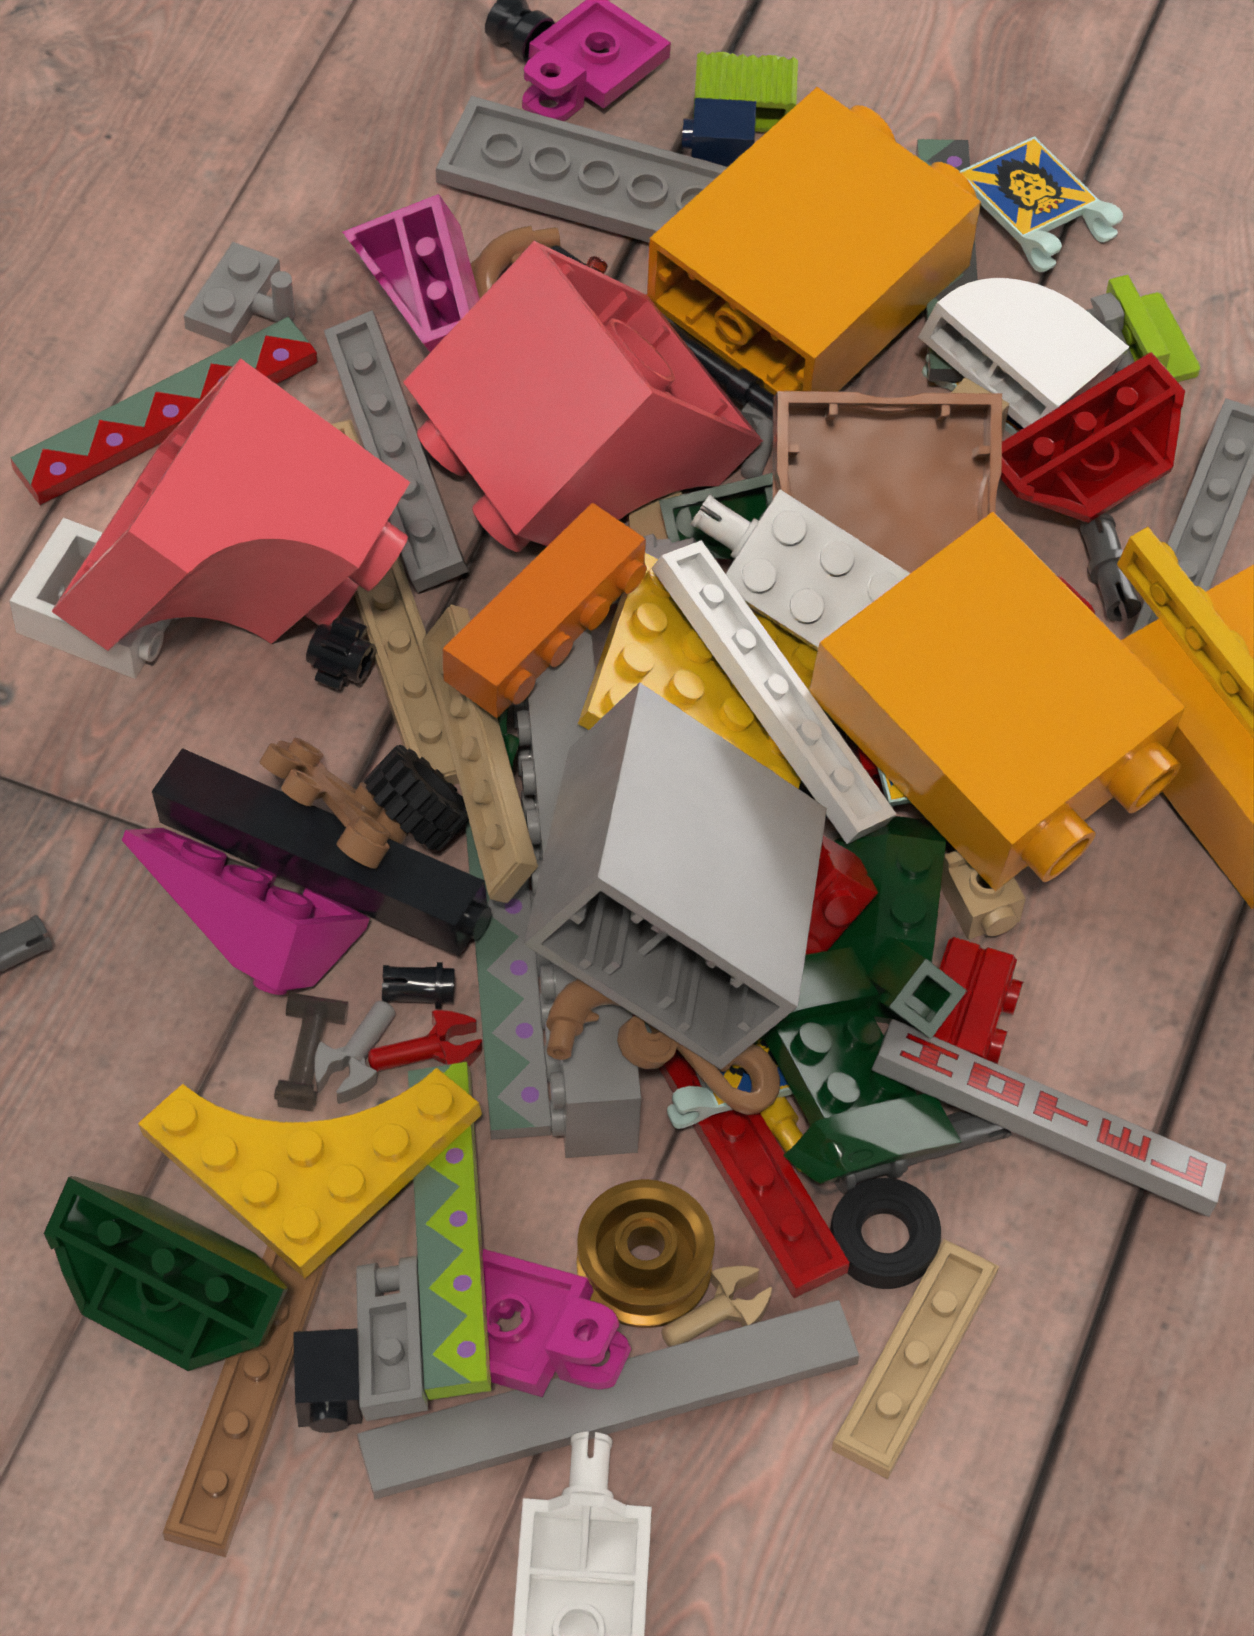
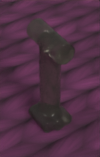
(316, 1011)

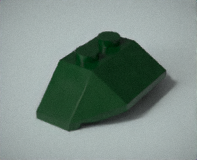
(907, 871)
(160, 1276)

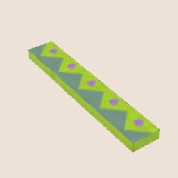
(451, 1262)

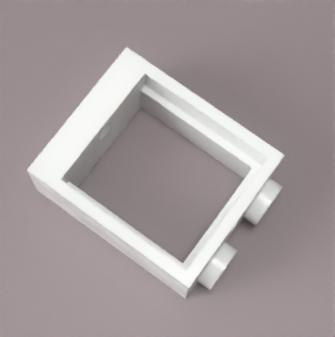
(44, 586)

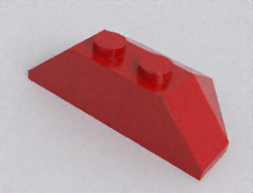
(1099, 443)

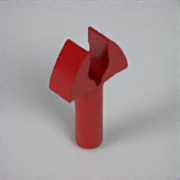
(433, 1046)

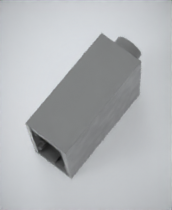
(679, 878)

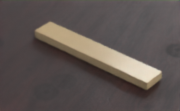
(482, 773)

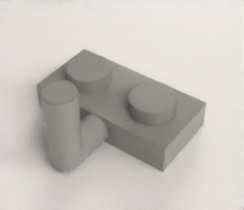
(237, 292)

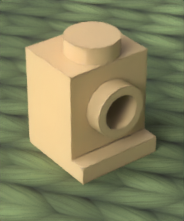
(976, 906)

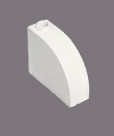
(1022, 344)

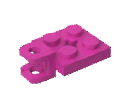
(568, 70)
(557, 1329)

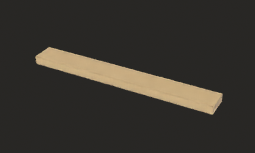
(402, 662)

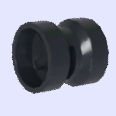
(516, 24)

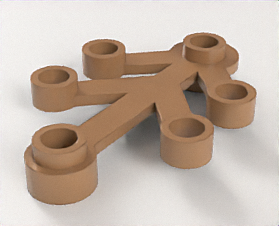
(310, 780)

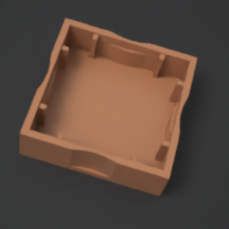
(891, 469)

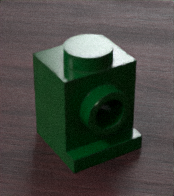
(915, 988)

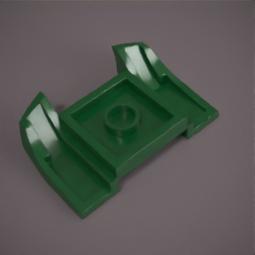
(828, 1063)

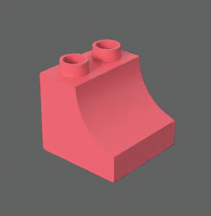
(571, 398)
(241, 521)

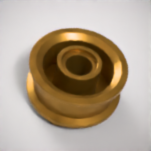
(655, 1216)

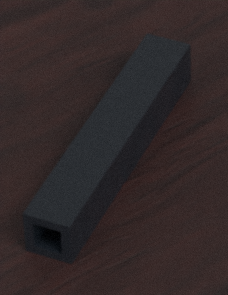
(301, 846)

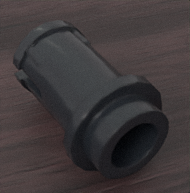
(418, 984)

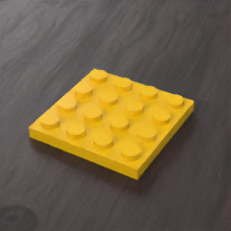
(662, 650)

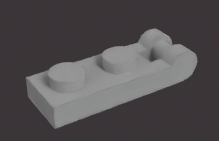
(390, 1340)

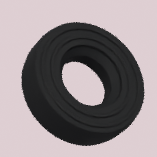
(897, 1199)

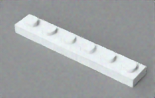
(774, 691)

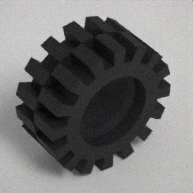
(417, 797)

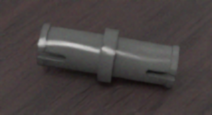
(1103, 569)

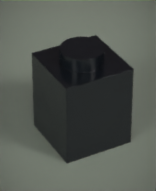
(327, 1379)

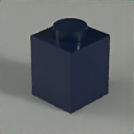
(719, 130)

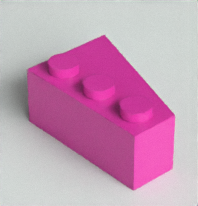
(420, 265)

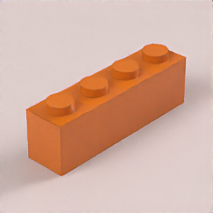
(545, 610)

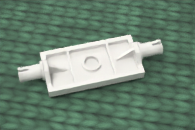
(798, 566)
(583, 1555)

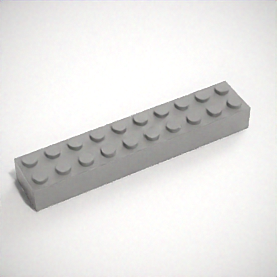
(597, 1088)

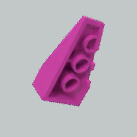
(258, 927)

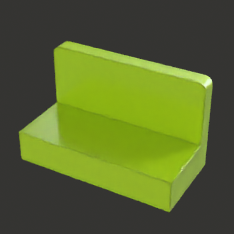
(1152, 328)

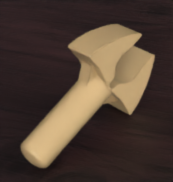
(721, 1307)

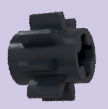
(340, 653)

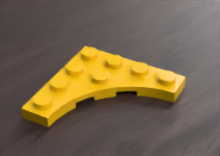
(310, 1181)

